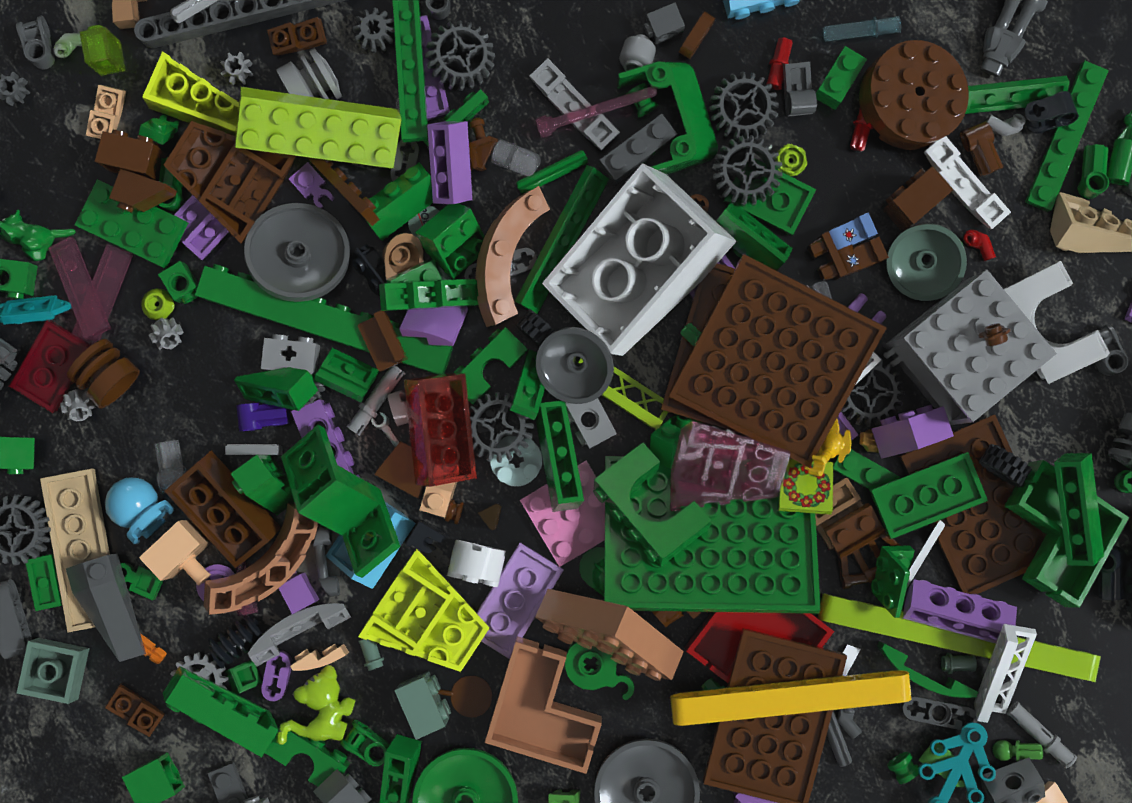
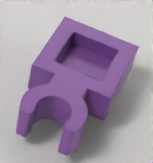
(310, 184)

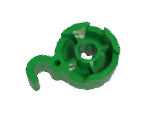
(594, 678)

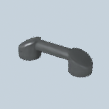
(328, 583)

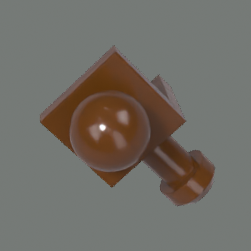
(482, 147)

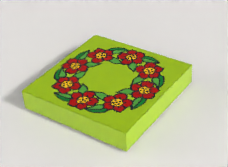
(806, 492)

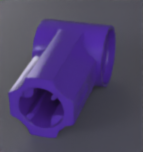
(255, 416)

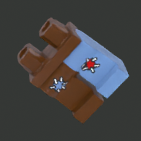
(839, 250)

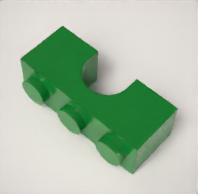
(502, 347)
(324, 759)

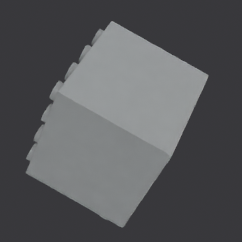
(954, 364)

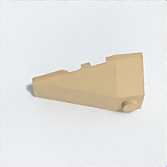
(1086, 229)

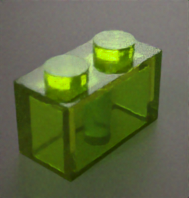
(102, 50)

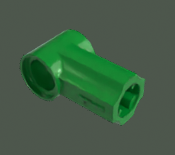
(1095, 169)
(167, 178)

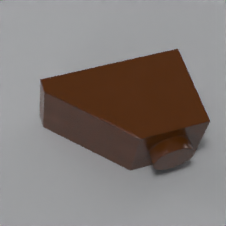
(138, 192)

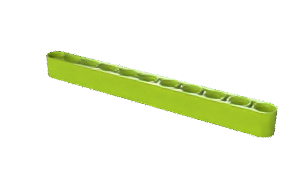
(880, 621)

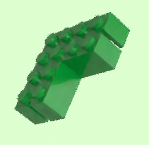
(1048, 572)

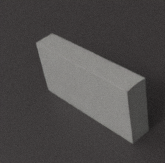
(253, 449)

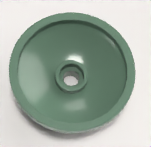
(926, 279)

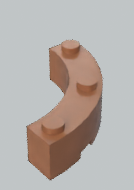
(497, 253)
(267, 572)

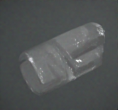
(515, 158)

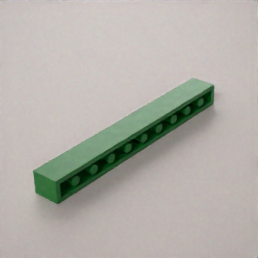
(312, 317)

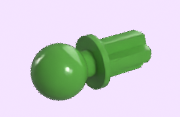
(1005, 750)

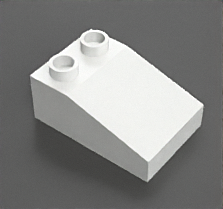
(638, 259)

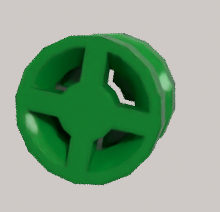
(903, 767)

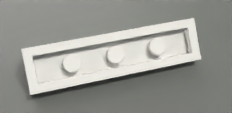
(999, 666)

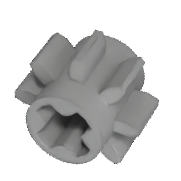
(234, 62)
(166, 333)
(77, 405)

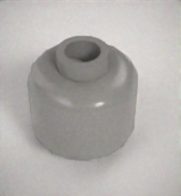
(637, 52)

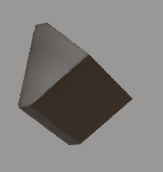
(491, 516)

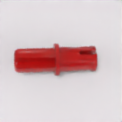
(780, 57)
(860, 133)

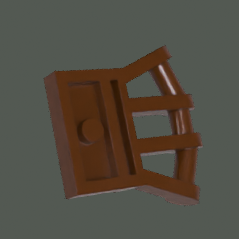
(850, 535)

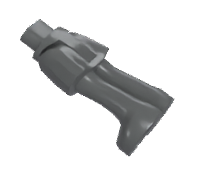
(1004, 45)

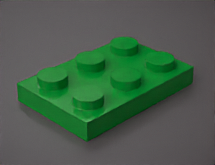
(784, 207)

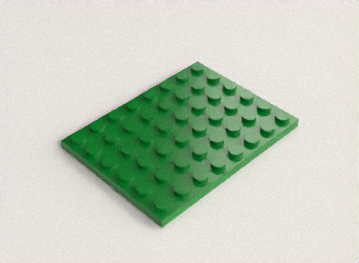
(743, 563)

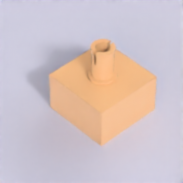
(178, 551)

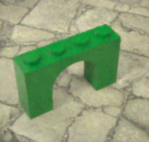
(659, 539)

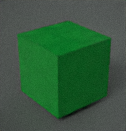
(154, 780)

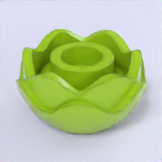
(795, 153)
(165, 306)

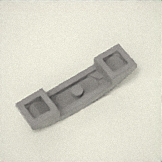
(568, 99)
(266, 645)

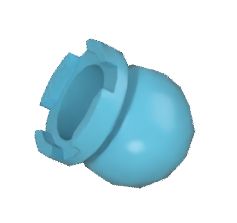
(135, 506)

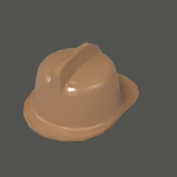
(401, 254)

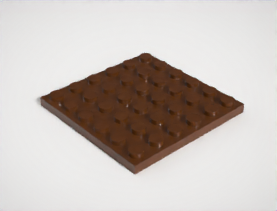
(776, 360)

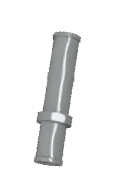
(375, 400)
(1049, 742)

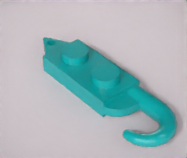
(32, 309)

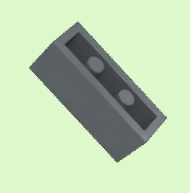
(637, 149)

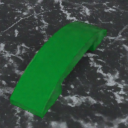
(951, 688)

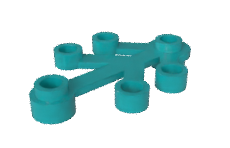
(959, 764)

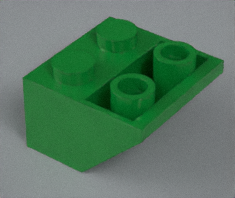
(452, 238)

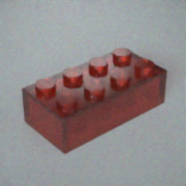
(440, 429)

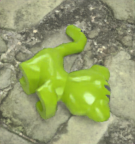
(320, 694)

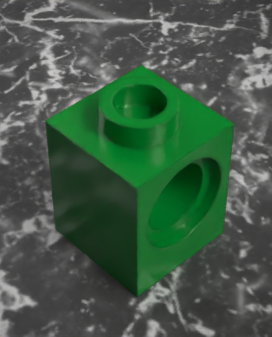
(173, 275)

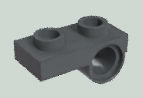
(798, 91)

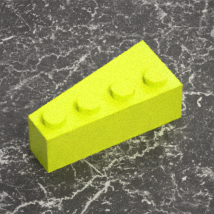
(189, 98)

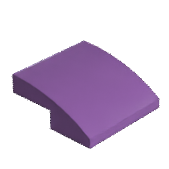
(202, 229)
(436, 324)

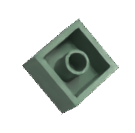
(52, 670)
(423, 704)

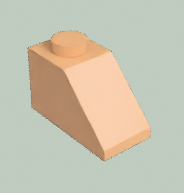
(437, 499)

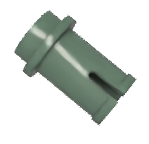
(371, 654)
(958, 663)

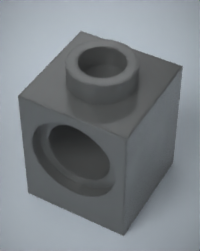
(664, 23)

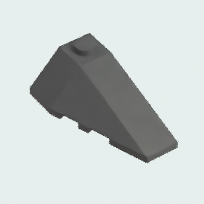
(106, 600)

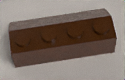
(220, 512)

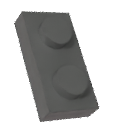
(227, 784)

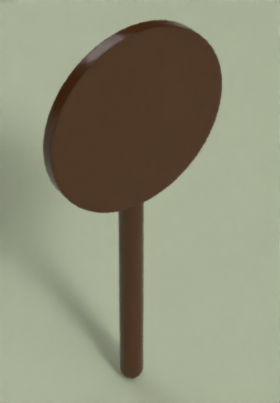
(470, 696)

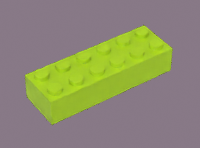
(317, 128)

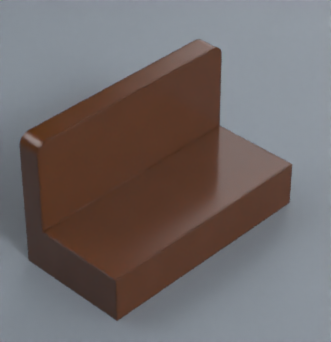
(382, 341)

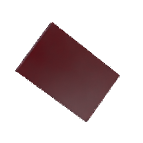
(46, 365)

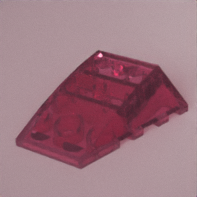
(723, 467)

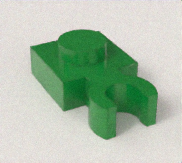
(159, 129)
(142, 581)

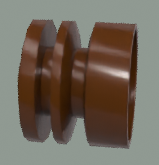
(103, 373)

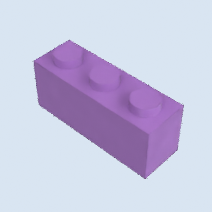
(450, 162)

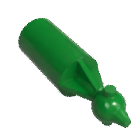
(1120, 163)

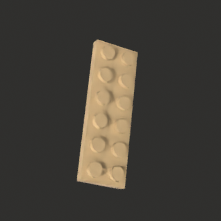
(75, 533)

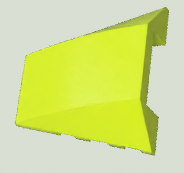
(426, 617)

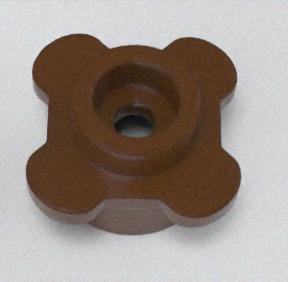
(995, 334)

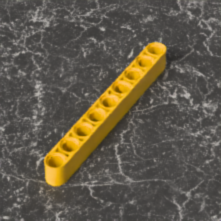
(790, 697)

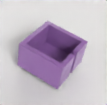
(912, 431)

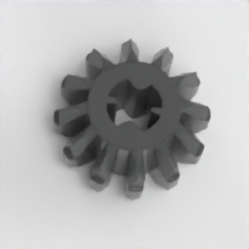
(374, 20)

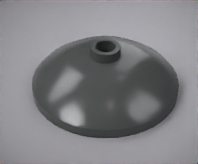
(564, 375)

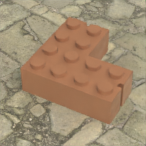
(612, 630)
(530, 720)

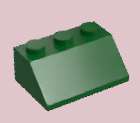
(753, 237)

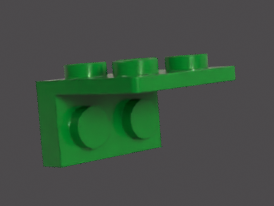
(892, 577)

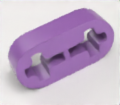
(283, 677)

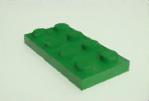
(147, 234)
(928, 495)

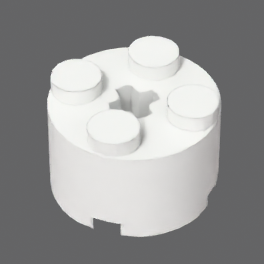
(476, 563)

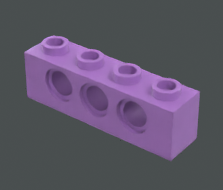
(319, 411)
(947, 616)

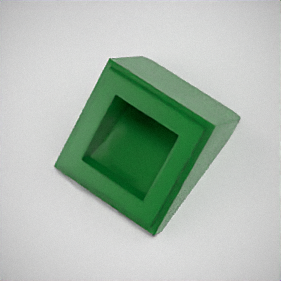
(243, 677)

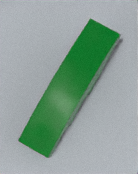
(428, 294)

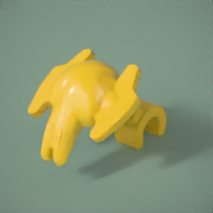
(833, 445)

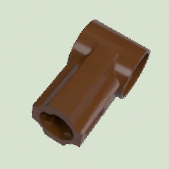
(979, 142)

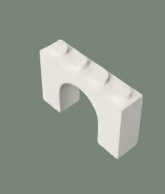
(1069, 356)

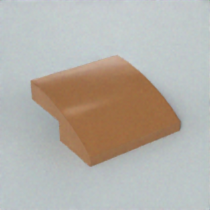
(844, 502)

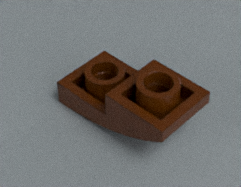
(297, 37)
(135, 710)

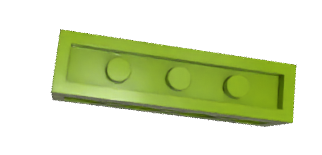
(633, 407)

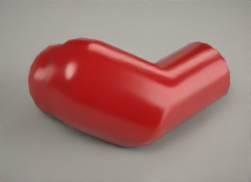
(980, 241)

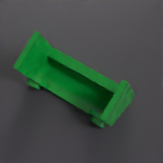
(699, 141)

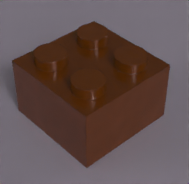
(134, 155)
(911, 204)

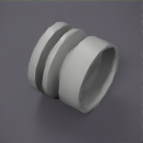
(312, 79)

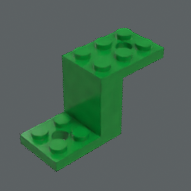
(340, 501)

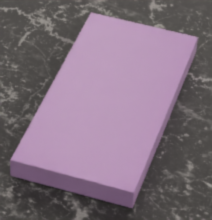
(517, 598)

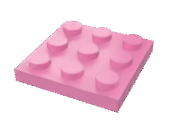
(568, 531)

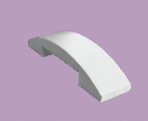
(965, 184)

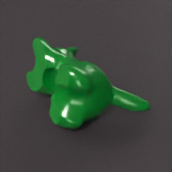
(33, 238)

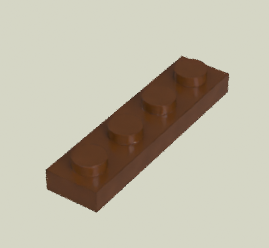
(350, 191)

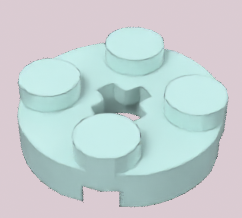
(528, 469)

